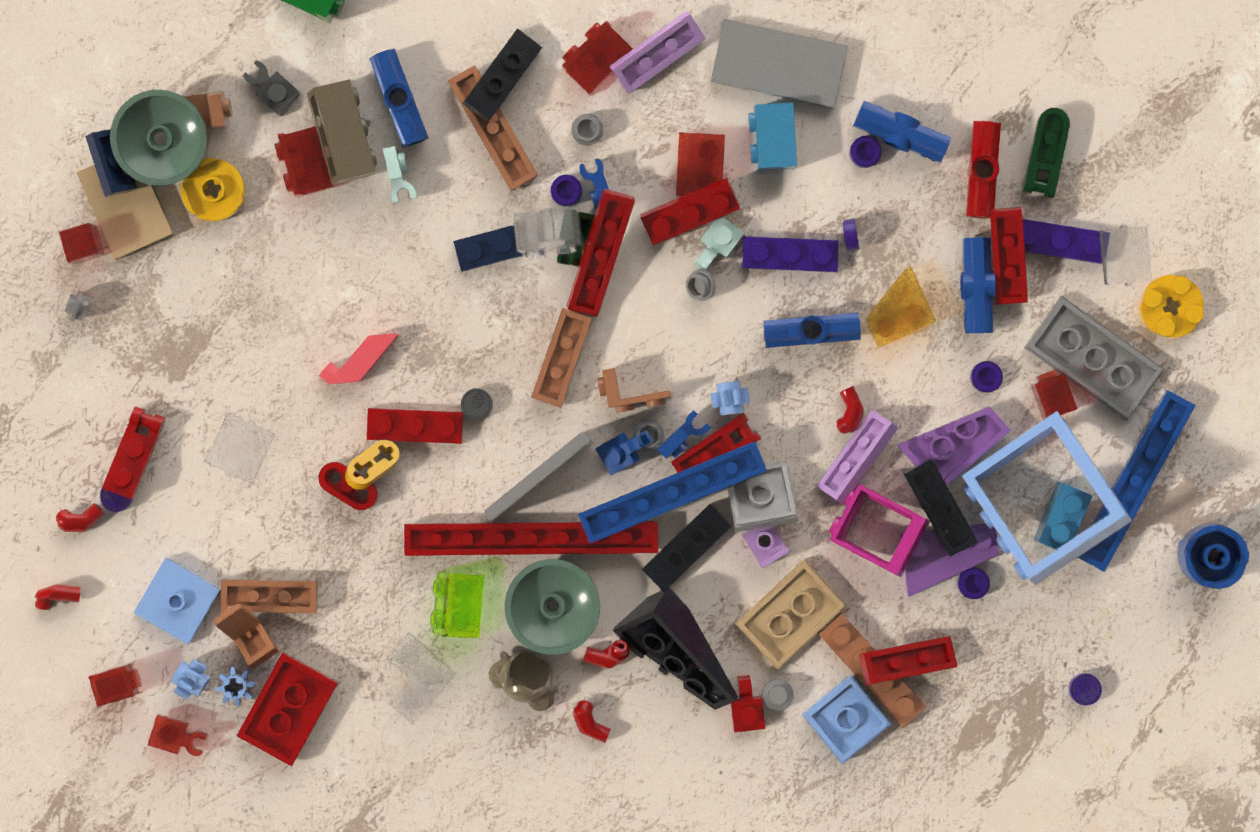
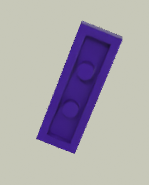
(1062, 241)
(790, 254)

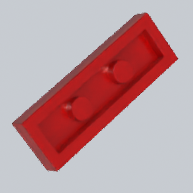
(690, 211)
(1009, 255)
(415, 426)
(908, 660)

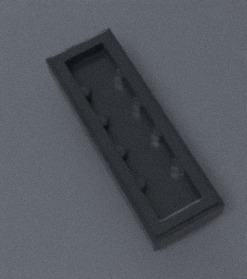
(502, 75)
(940, 507)
(686, 547)

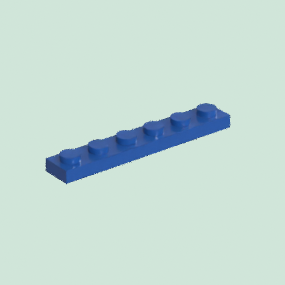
(1142, 470)
(672, 492)

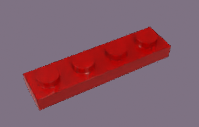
(600, 252)

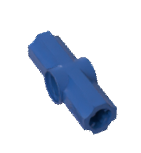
(392, 79)
(902, 132)
(977, 285)
(832, 329)

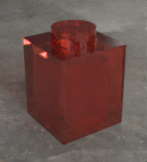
(81, 243)
(1053, 394)
(115, 684)

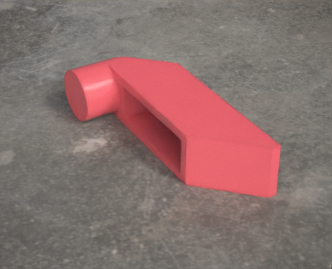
(360, 362)

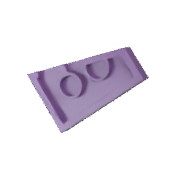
(956, 443)
(932, 563)

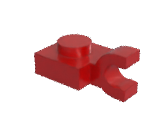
(747, 710)

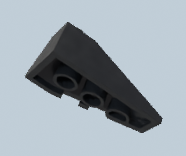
(672, 638)

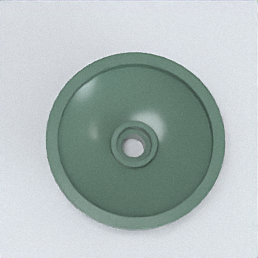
(134, 135)
(549, 630)

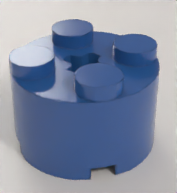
(1229, 563)

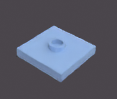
(177, 601)
(846, 719)

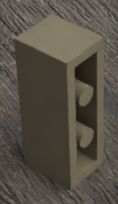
(342, 131)

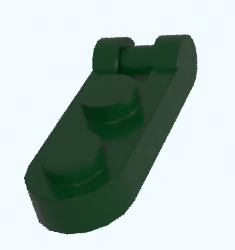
(1047, 152)

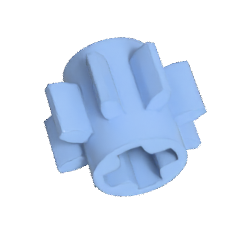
(730, 397)
(190, 679)
(231, 693)

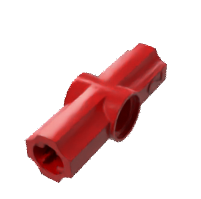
(983, 149)

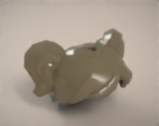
(524, 679)

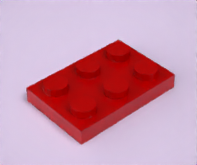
(287, 709)

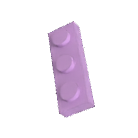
(657, 52)
(857, 456)

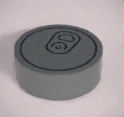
(476, 404)

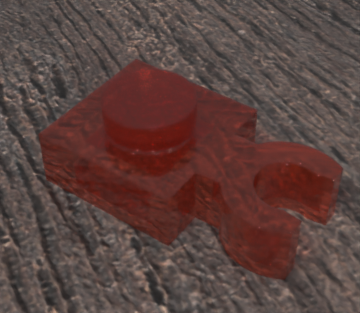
(171, 735)

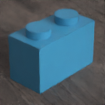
(774, 136)
(1062, 516)

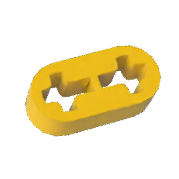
(368, 459)

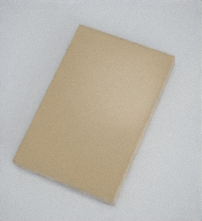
(126, 219)
(791, 614)

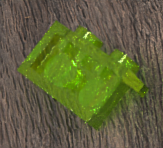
(457, 604)

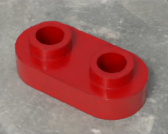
(342, 490)

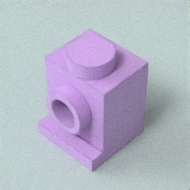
(767, 554)

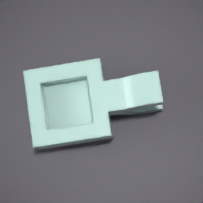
(396, 165)
(720, 240)

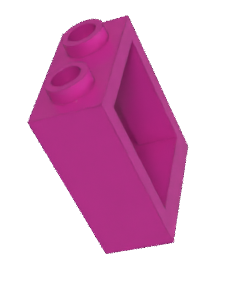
(907, 545)

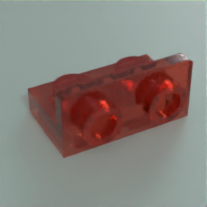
(591, 61)
(304, 162)

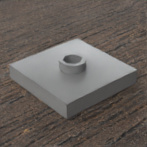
(763, 499)

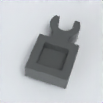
(274, 90)

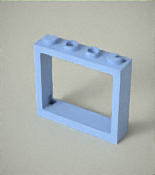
(1077, 546)

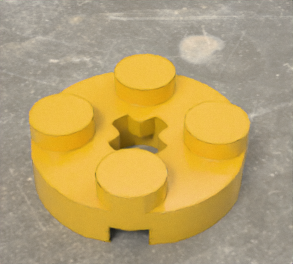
(229, 198)
(1188, 313)

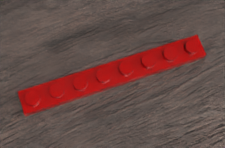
(524, 539)

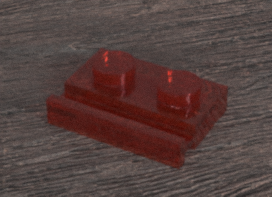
(699, 161)

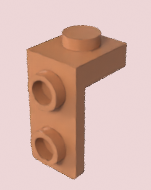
(213, 107)
(609, 387)
(247, 633)

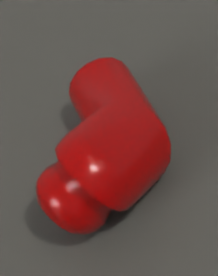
(853, 413)
(79, 522)
(56, 592)
(608, 657)
(585, 722)

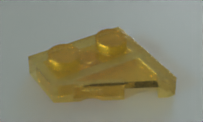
(899, 310)

